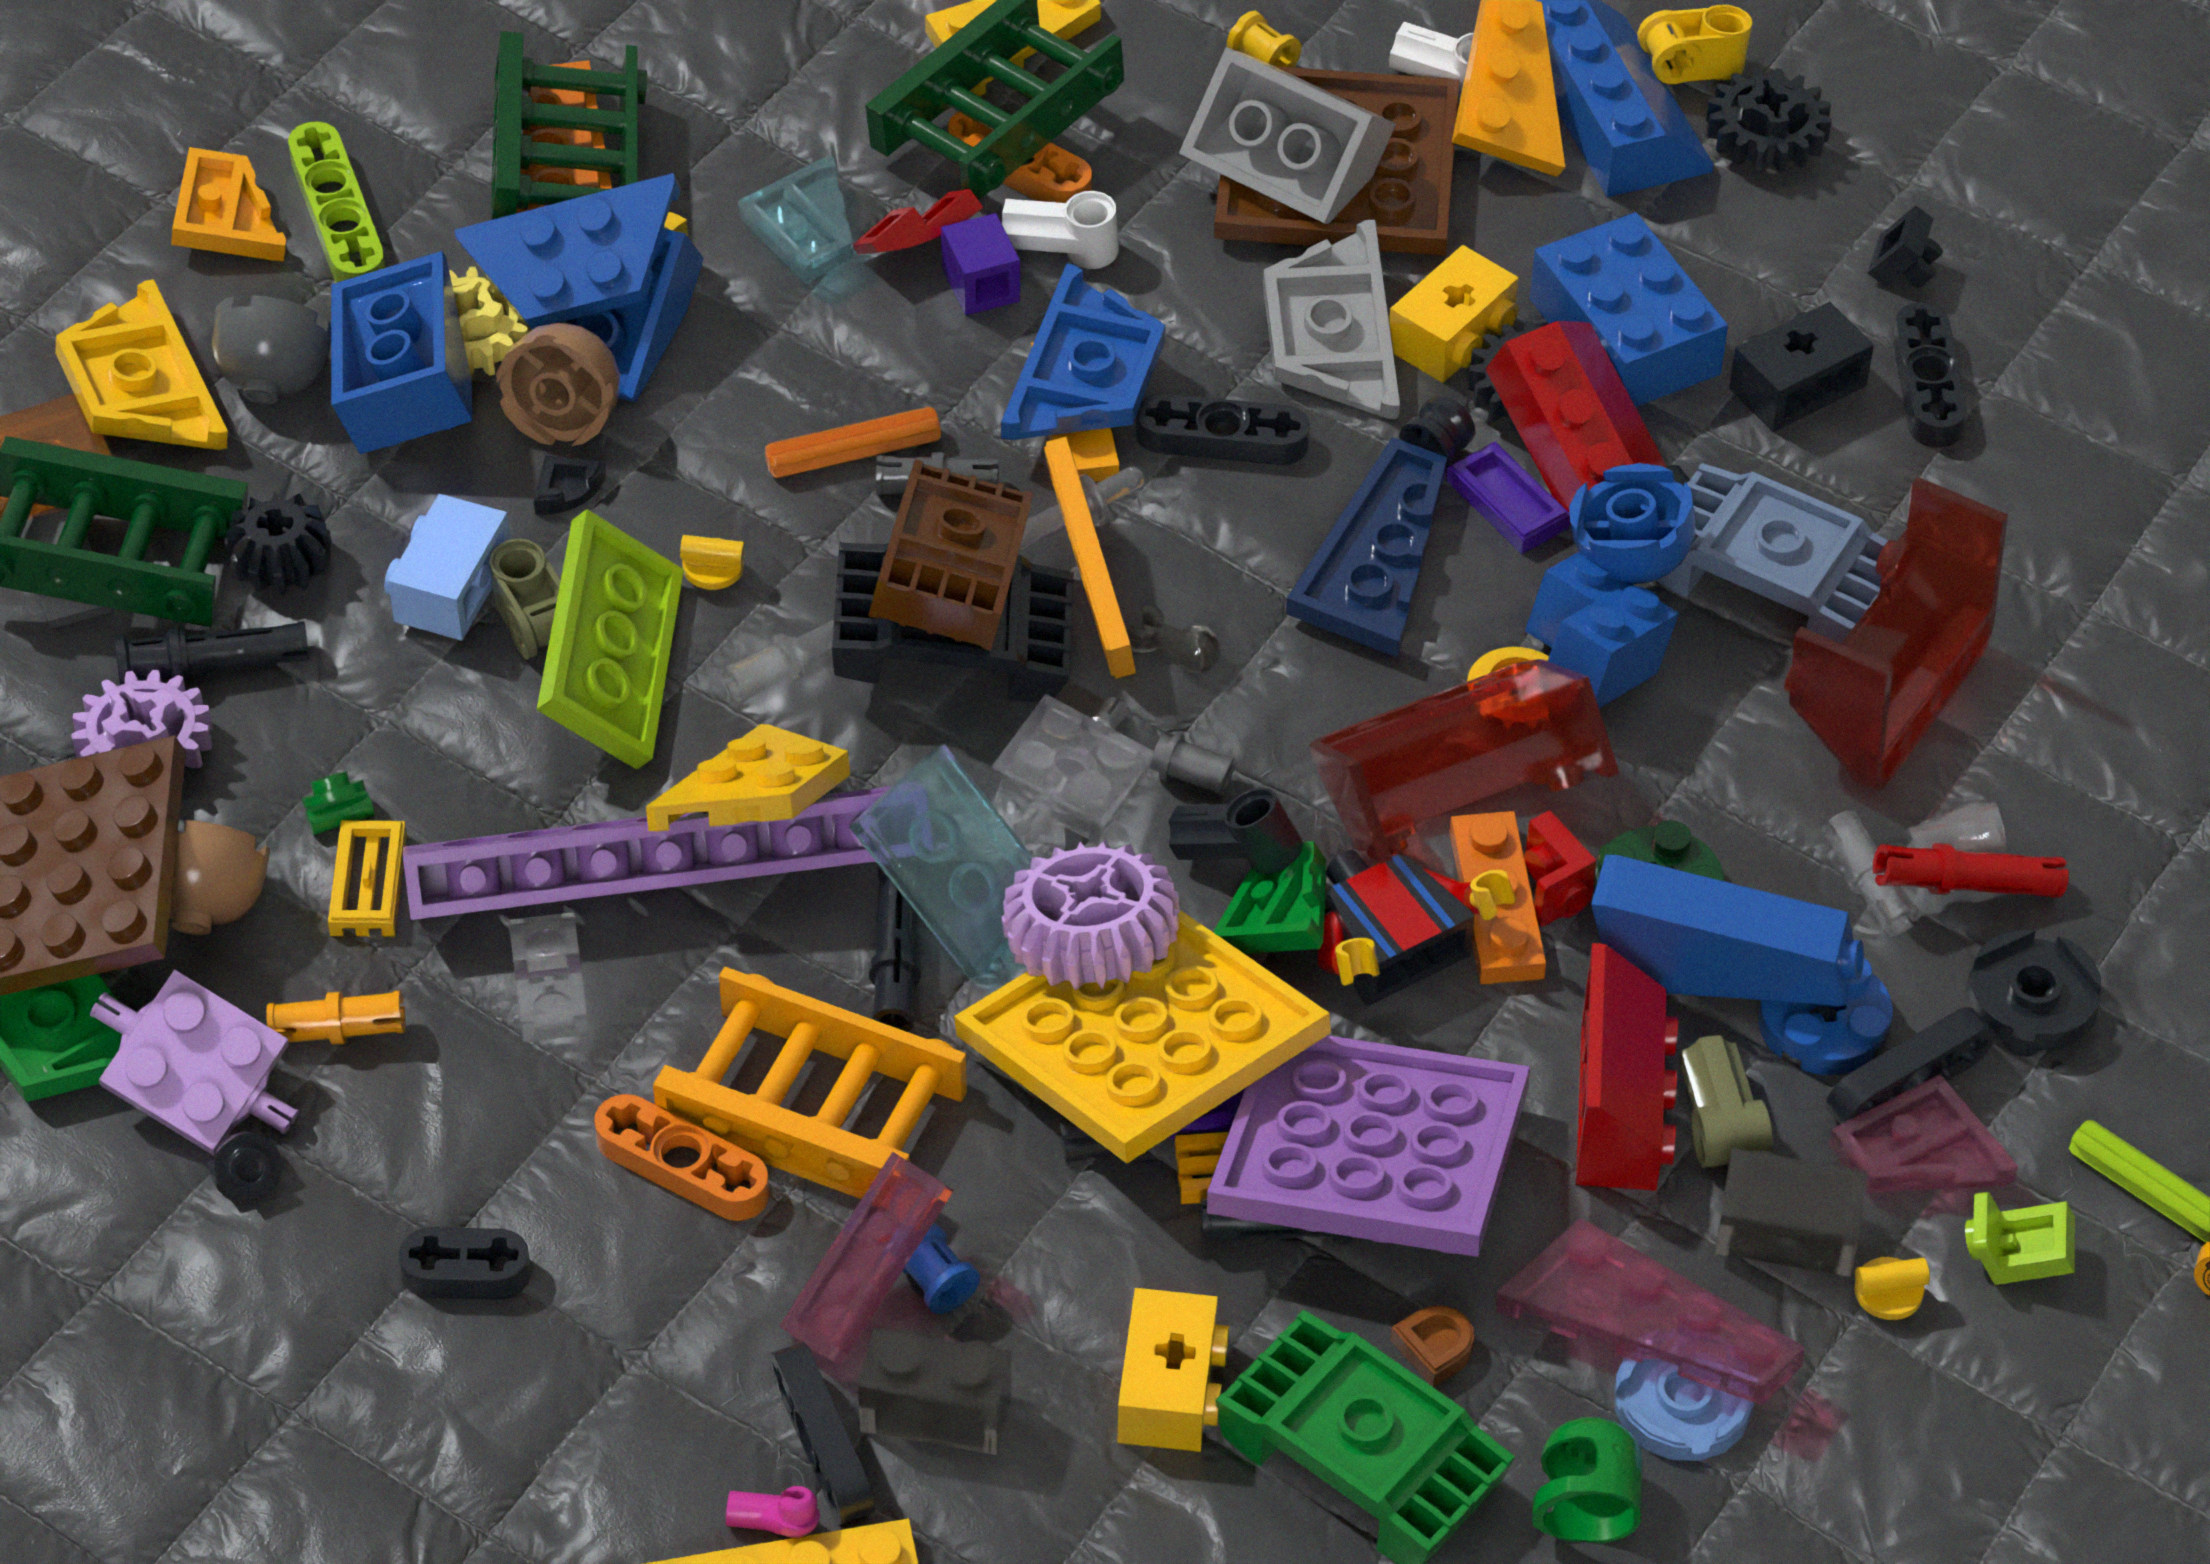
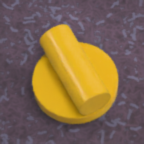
(712, 561)
(1891, 1286)

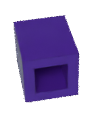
(980, 264)

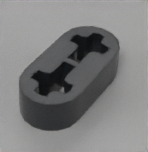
(465, 1263)

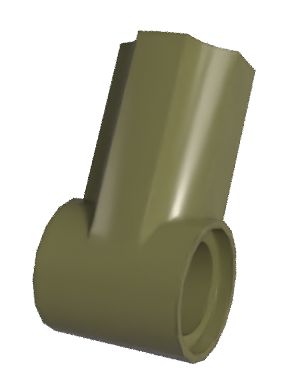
(1722, 1102)

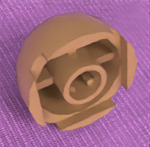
(559, 384)
(215, 876)

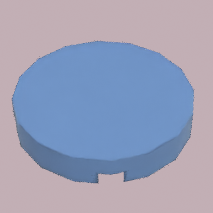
(1675, 1413)

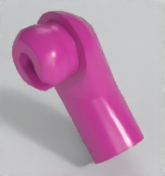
(787, 1514)

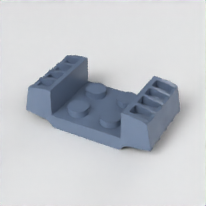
(1781, 548)

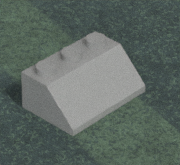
(1285, 136)

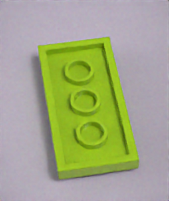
(611, 640)

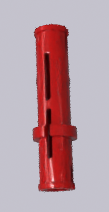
(1951, 869)

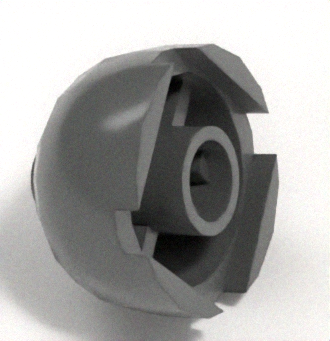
(269, 347)

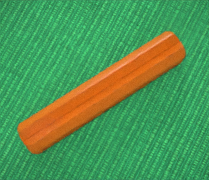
(852, 442)

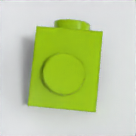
(2021, 1241)

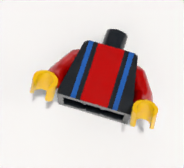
(1400, 921)

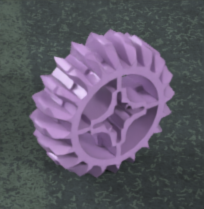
(1091, 915)

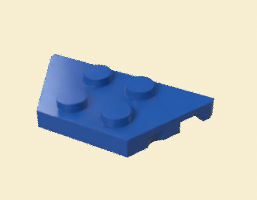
(576, 252)
(1084, 363)

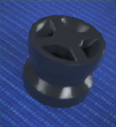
(1441, 428)

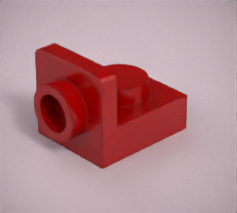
(1559, 867)

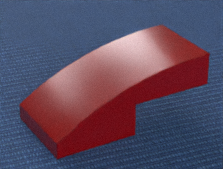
(908, 228)

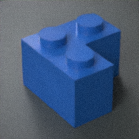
(1600, 626)

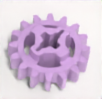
(142, 714)

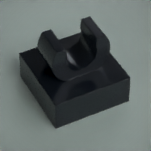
(1906, 250)

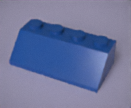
(1615, 103)

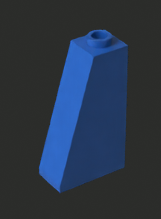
(1724, 936)

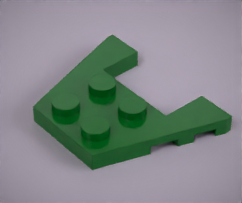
(52, 1040)

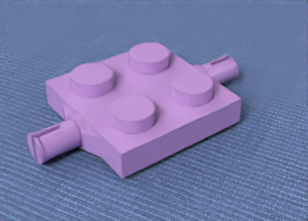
(194, 1062)

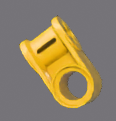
(1704, 43)

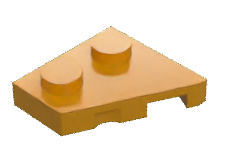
(224, 208)

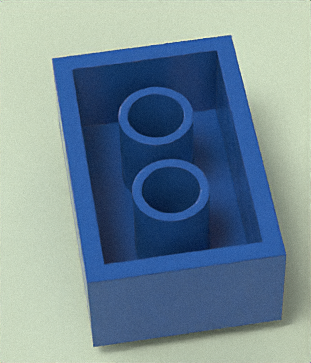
(1638, 302)

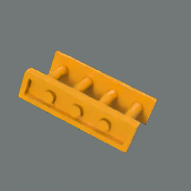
(798, 1143)

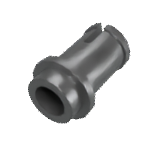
(1192, 764)

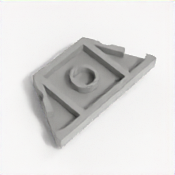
(1334, 323)

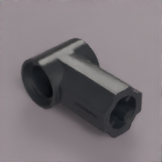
(1247, 828)

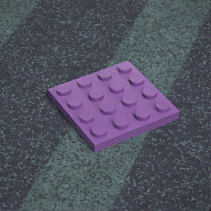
(1373, 1144)

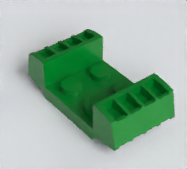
(1366, 1433)

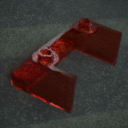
(1912, 644)
(1460, 747)

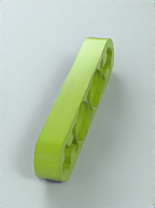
(337, 206)

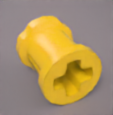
(1258, 39)

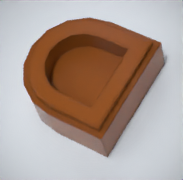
(1435, 1342)

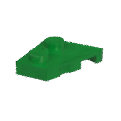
(1279, 908)

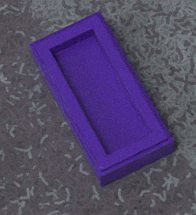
(1508, 497)

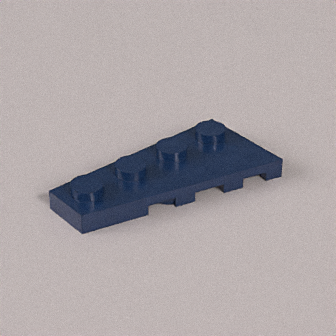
(1374, 553)

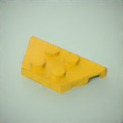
(139, 375)
(756, 778)

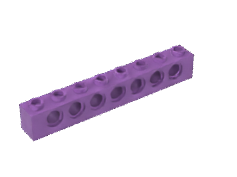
(627, 857)

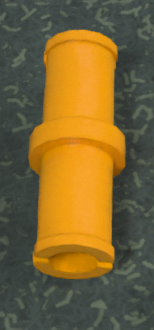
(338, 1017)

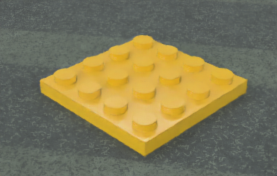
(1149, 1051)

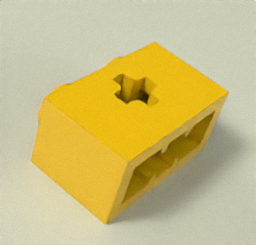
(1451, 313)
(1168, 1370)

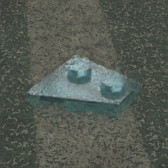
(802, 219)

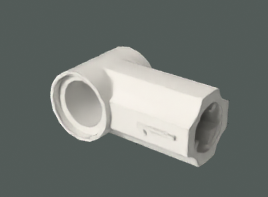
(1430, 54)
(1080, 227)

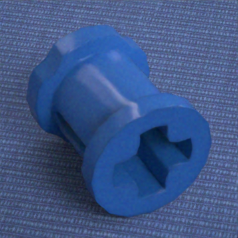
(941, 1273)

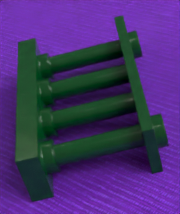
(982, 52)
(517, 112)
(119, 490)

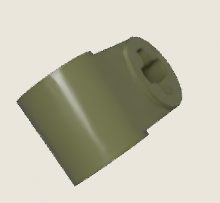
(524, 593)

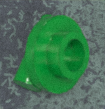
(336, 800)

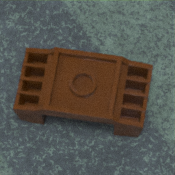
(951, 555)

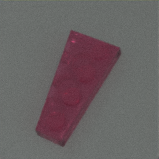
(1650, 1312)

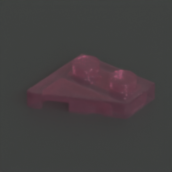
(1923, 1143)

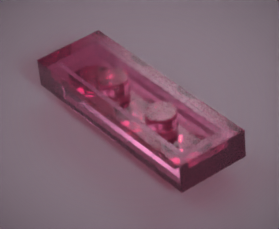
(866, 1258)

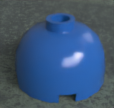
(1634, 522)

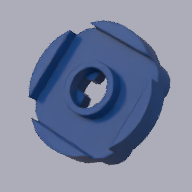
(1836, 1045)

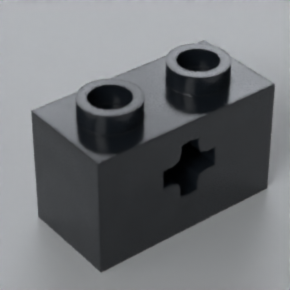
(1801, 366)

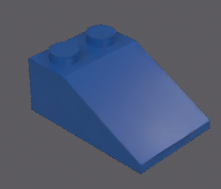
(644, 329)
(398, 354)

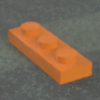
(1510, 943)

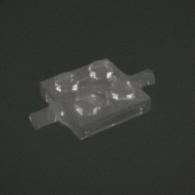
(1070, 769)

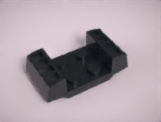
(1028, 644)

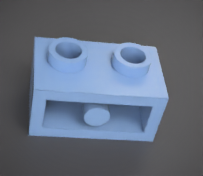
(446, 567)

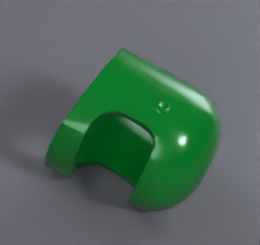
(1592, 1483)

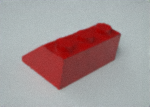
(1570, 407)
(1624, 1076)

